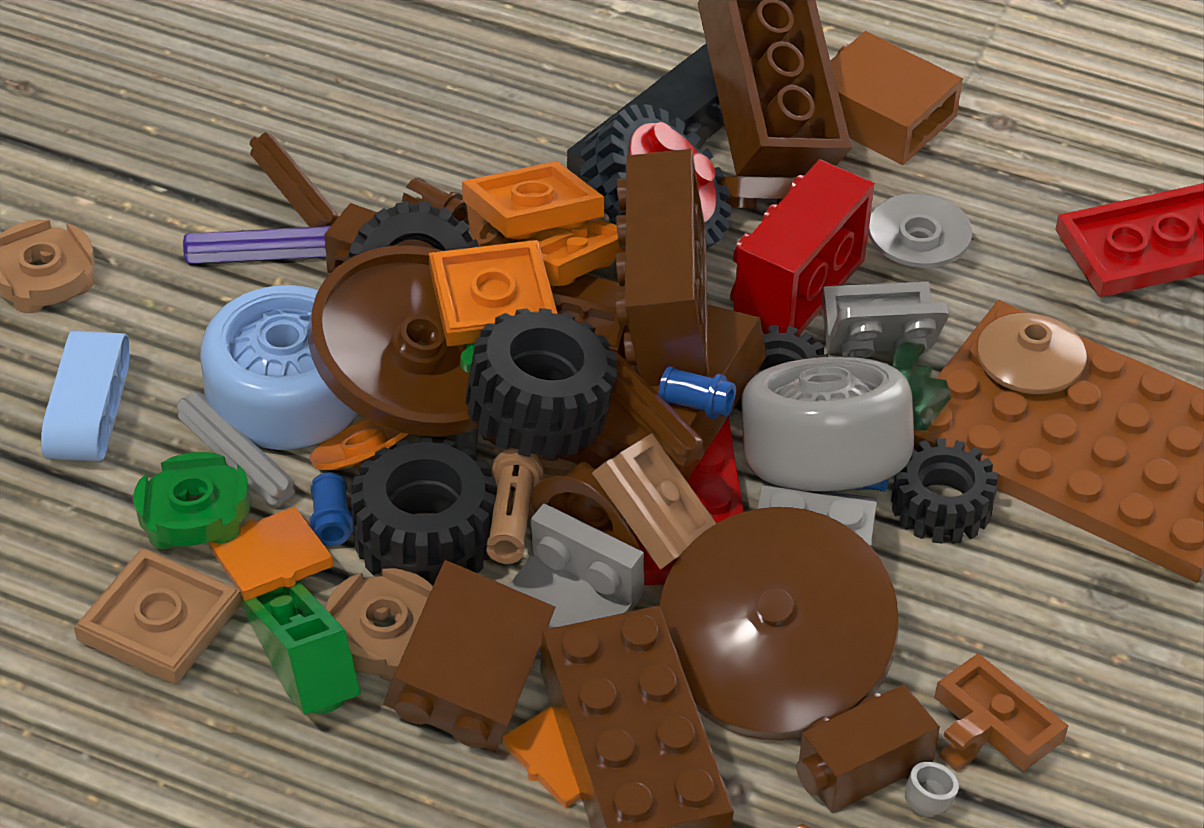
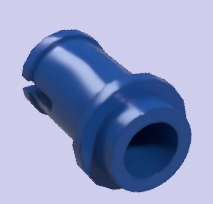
(698, 392)
(330, 514)

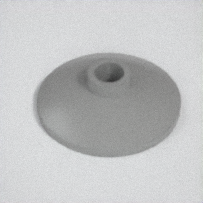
(920, 230)

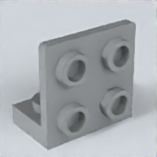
(579, 570)

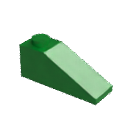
(304, 648)

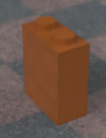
(892, 96)

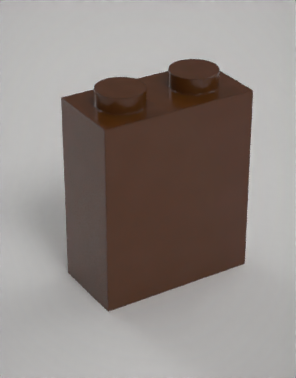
(469, 657)

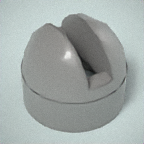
(930, 789)

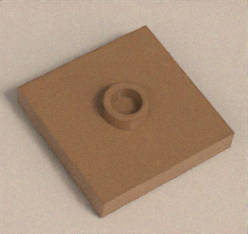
(158, 615)

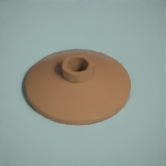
(1031, 353)

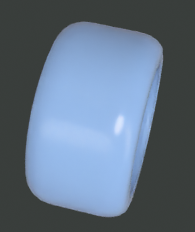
(263, 372)

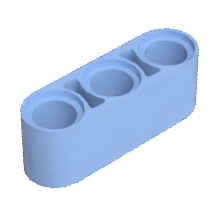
(85, 396)

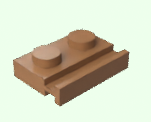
(654, 499)

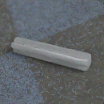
(237, 448)

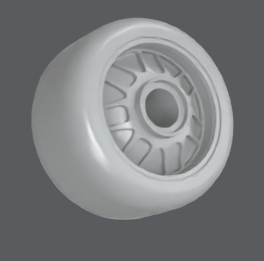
(827, 423)

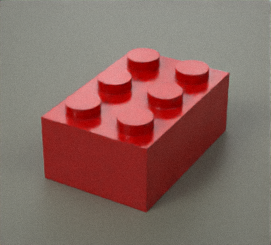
(801, 246)

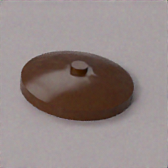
(385, 346)
(780, 621)

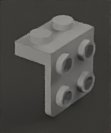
(880, 317)

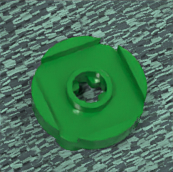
(175, 521)

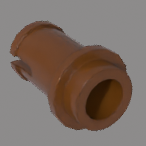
(438, 198)

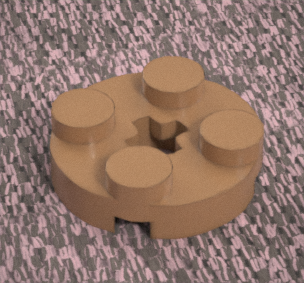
(66, 268)
(359, 601)

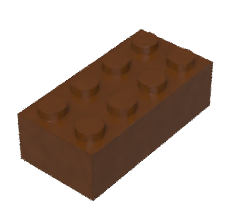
(774, 85)
(662, 265)
(632, 724)

